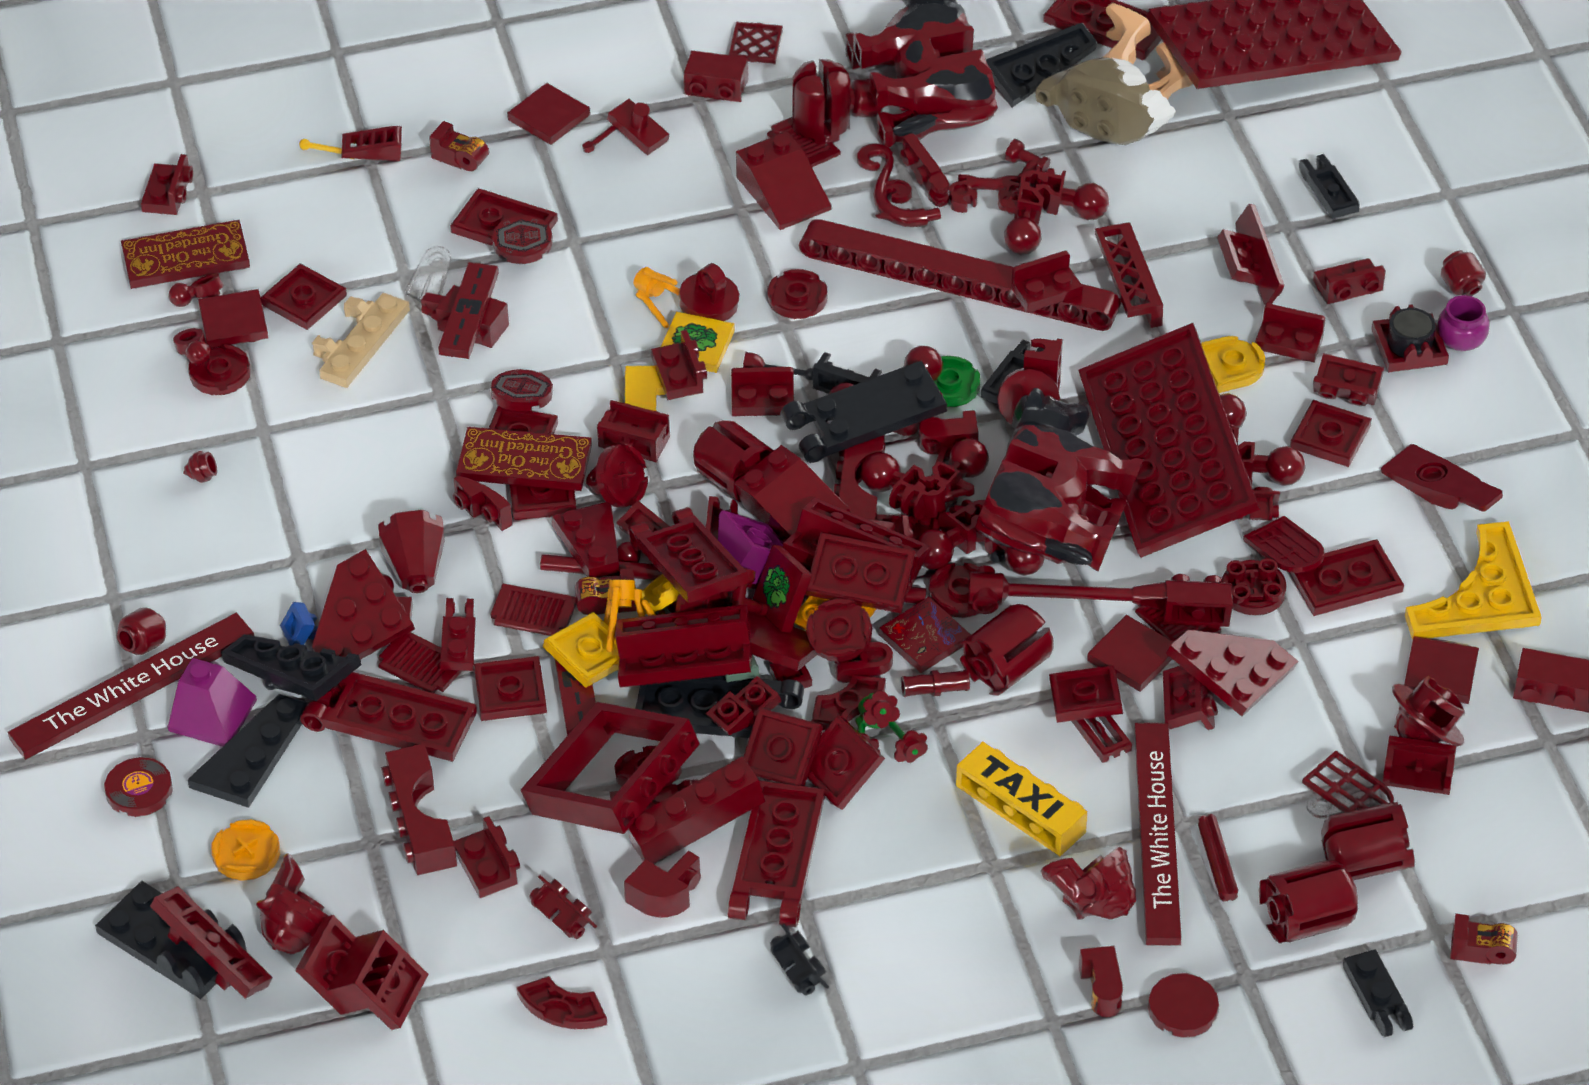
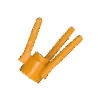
(653, 284)
(620, 595)

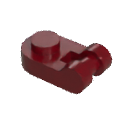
(875, 660)

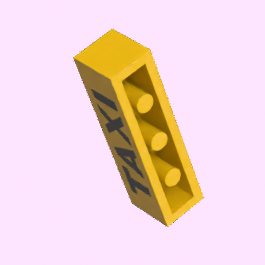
(1021, 798)

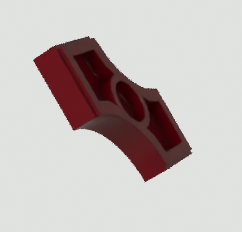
(846, 700)

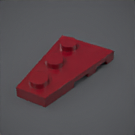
(590, 538)

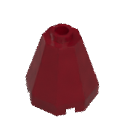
(413, 548)

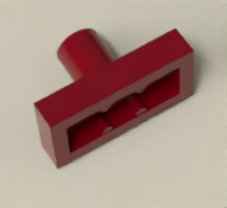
(638, 126)

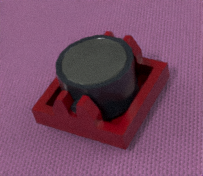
(1409, 340)

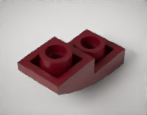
(481, 499)
(740, 711)

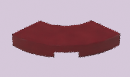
(560, 1006)

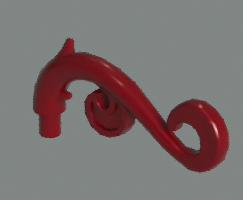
(899, 189)

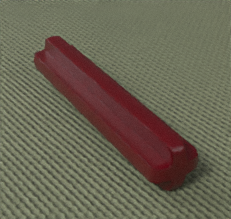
(1218, 857)

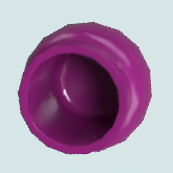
(1463, 323)

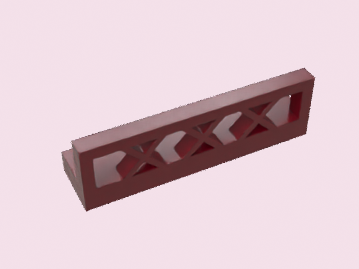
(1136, 268)

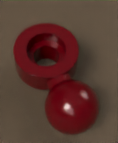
(207, 286)
(193, 345)

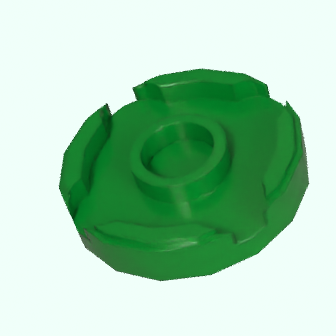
(958, 381)

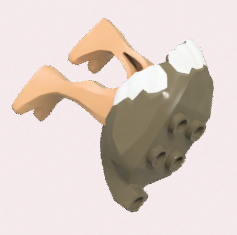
(1109, 93)

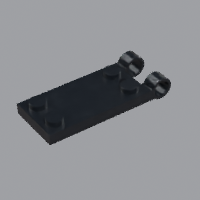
(865, 411)
(697, 696)

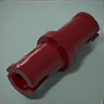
(935, 683)

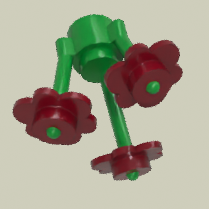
(879, 711)

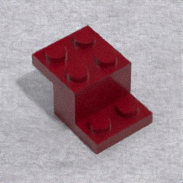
(362, 972)

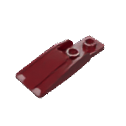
(1439, 480)

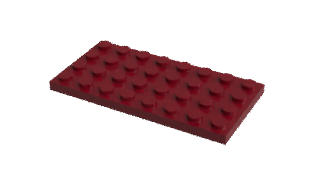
(1270, 38)
(1166, 409)

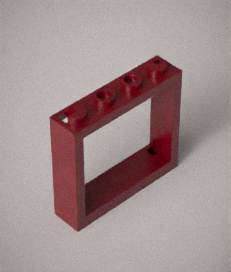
(546, 788)

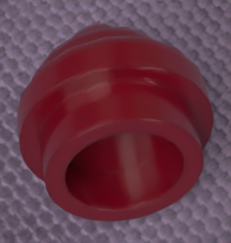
(201, 467)

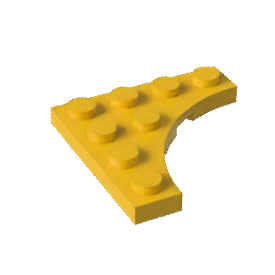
(1489, 599)

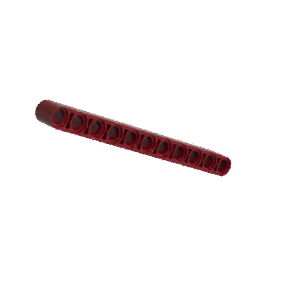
(945, 272)

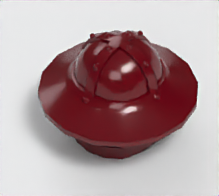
(1428, 713)

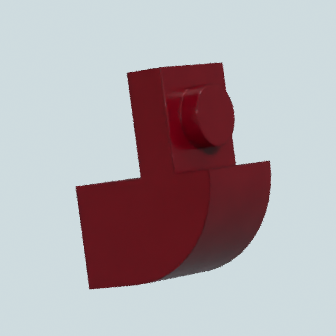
(663, 892)

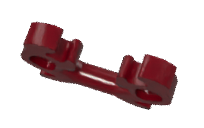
(966, 188)

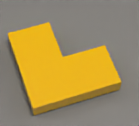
(642, 386)

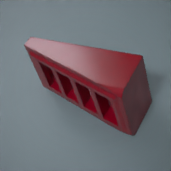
(382, 144)

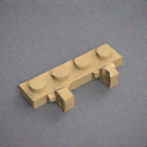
(374, 325)

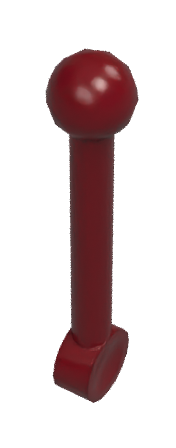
(589, 146)

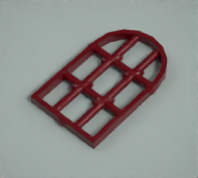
(1347, 777)

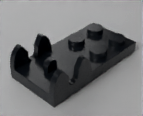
(144, 935)

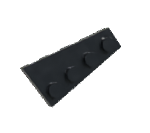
(1025, 67)
(291, 666)
(251, 755)

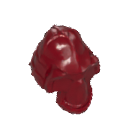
(1099, 889)
(287, 914)

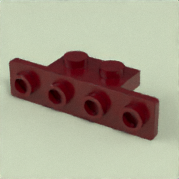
(1250, 255)

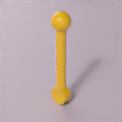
(305, 144)

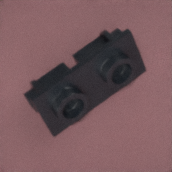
(791, 950)

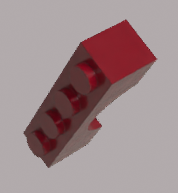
(849, 473)
(428, 838)

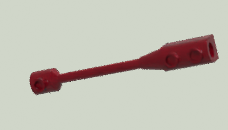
(1180, 599)

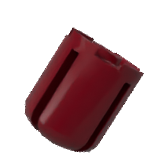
(821, 99)
(727, 453)
(1007, 648)
(1369, 840)
(1309, 900)

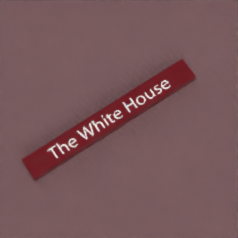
(125, 687)
(1157, 834)

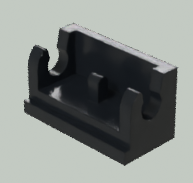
(828, 376)

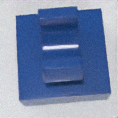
(299, 624)

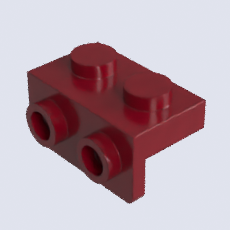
(1348, 380)

